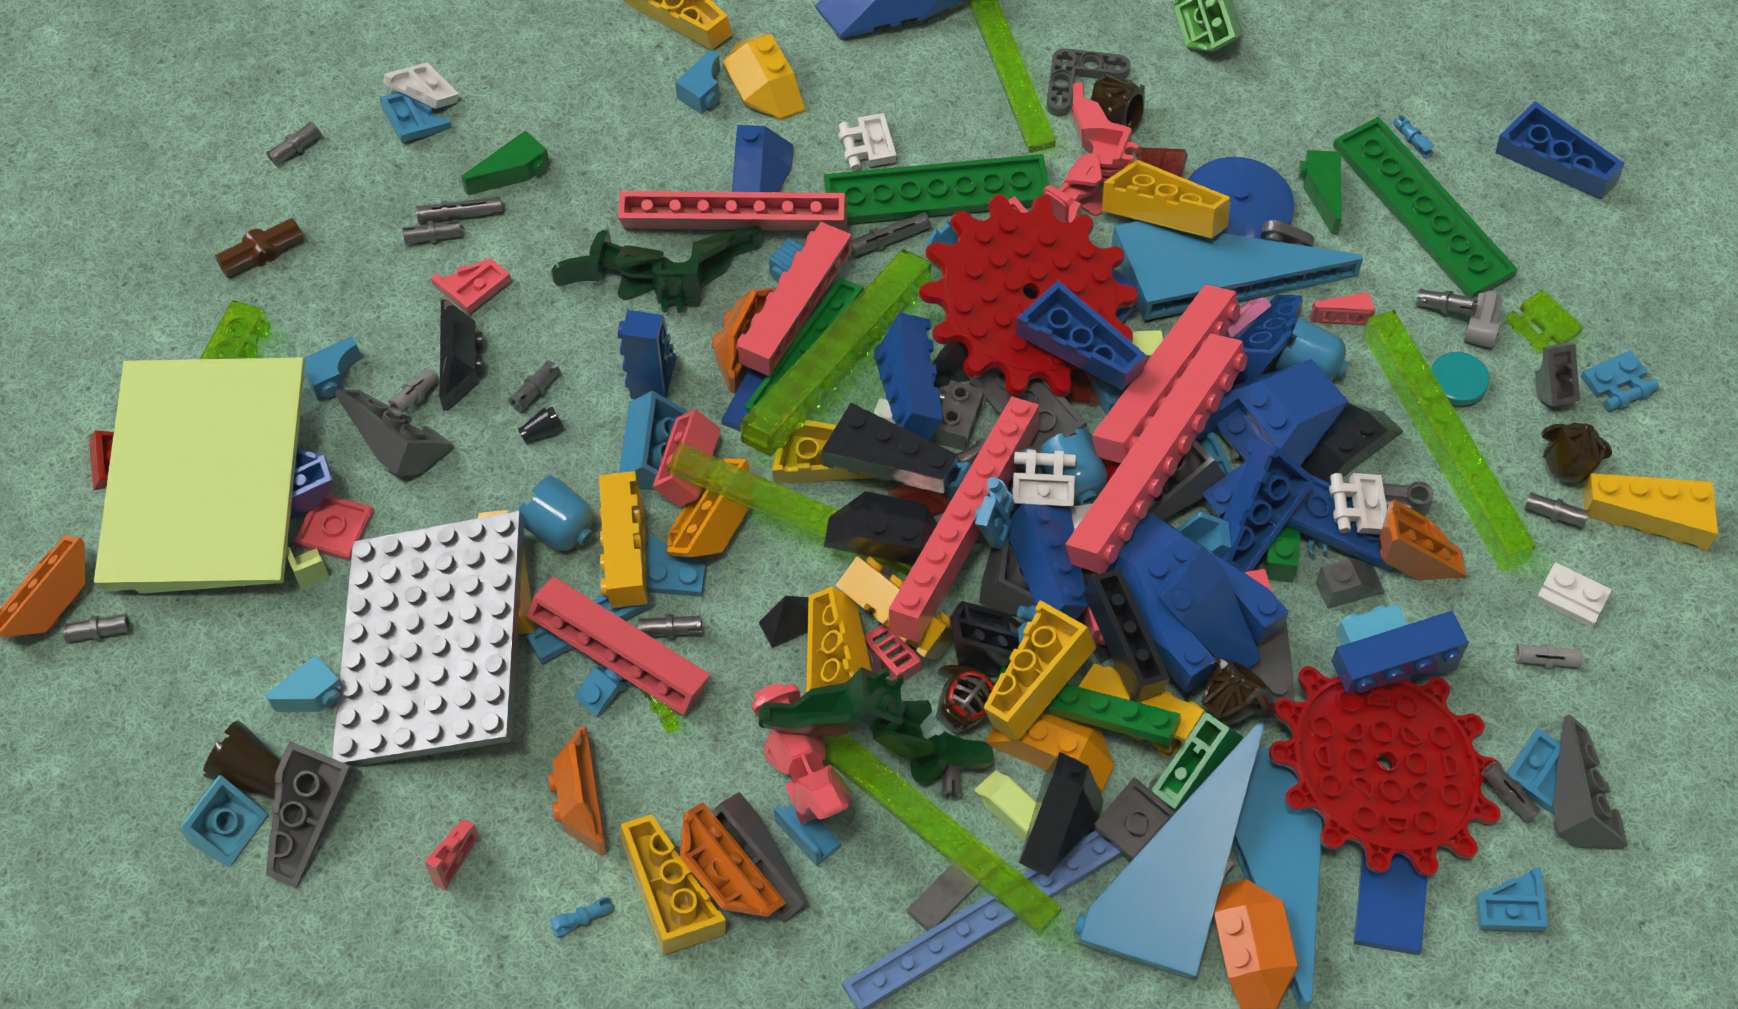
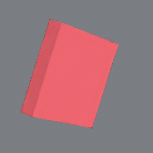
(334, 527)

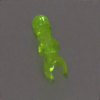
(665, 714)

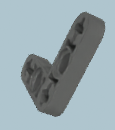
(1076, 67)

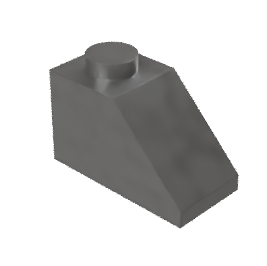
(1347, 582)

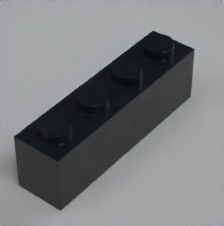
(1126, 635)

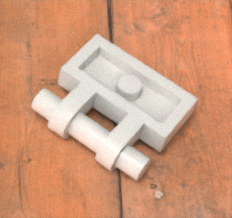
(875, 138)
(1044, 488)
(1367, 498)

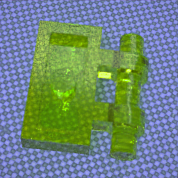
(1549, 317)

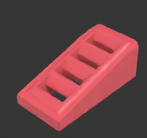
(1344, 310)
(909, 668)

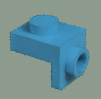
(600, 689)

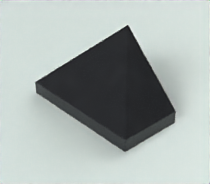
(786, 620)

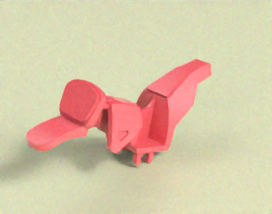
(1110, 153)
(814, 788)

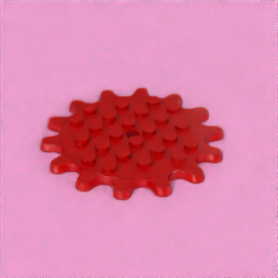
(986, 284)
(1392, 811)

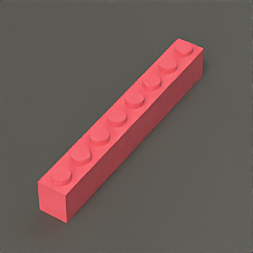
(731, 210)
(1208, 313)

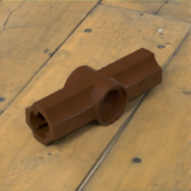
(259, 247)

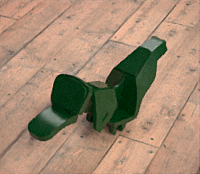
(649, 269)
(893, 722)

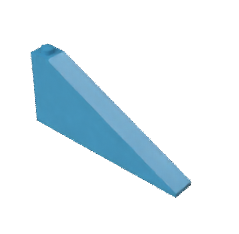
(1174, 265)
(1282, 855)
(1168, 892)

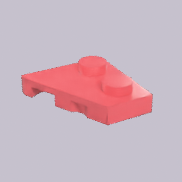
(473, 283)
(450, 854)

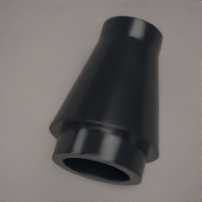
(541, 425)

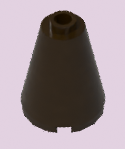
(243, 761)

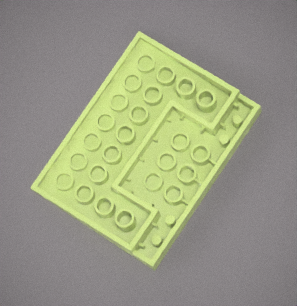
(200, 474)

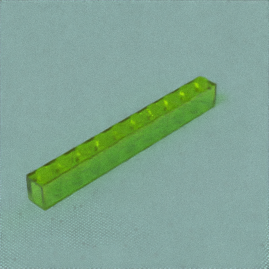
(835, 353)
(1449, 441)

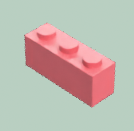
(693, 430)

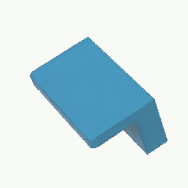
(1209, 532)
(810, 837)

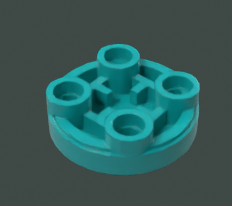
(1461, 377)

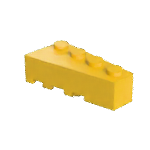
(1109, 682)

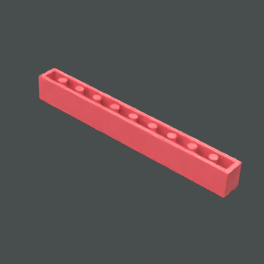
(1156, 454)
(957, 529)

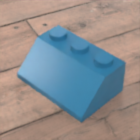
(647, 435)

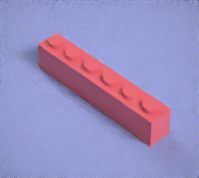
(794, 298)
(618, 645)

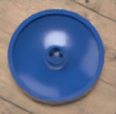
(1255, 193)

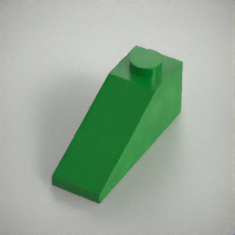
(509, 165)
(1323, 185)
(1283, 555)
(1196, 760)

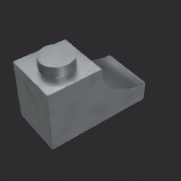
(1558, 376)

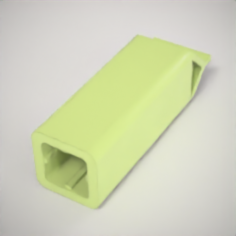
(1007, 802)

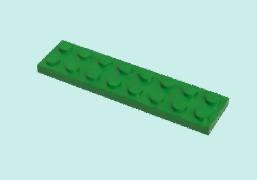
(938, 187)
(1425, 208)

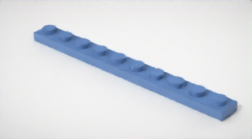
(969, 927)

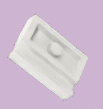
(1573, 594)

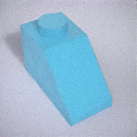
(306, 689)

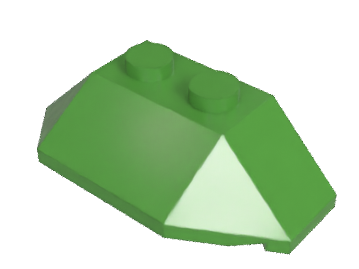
(1207, 23)

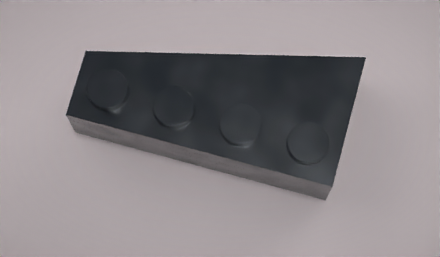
(888, 451)

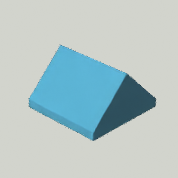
(222, 822)

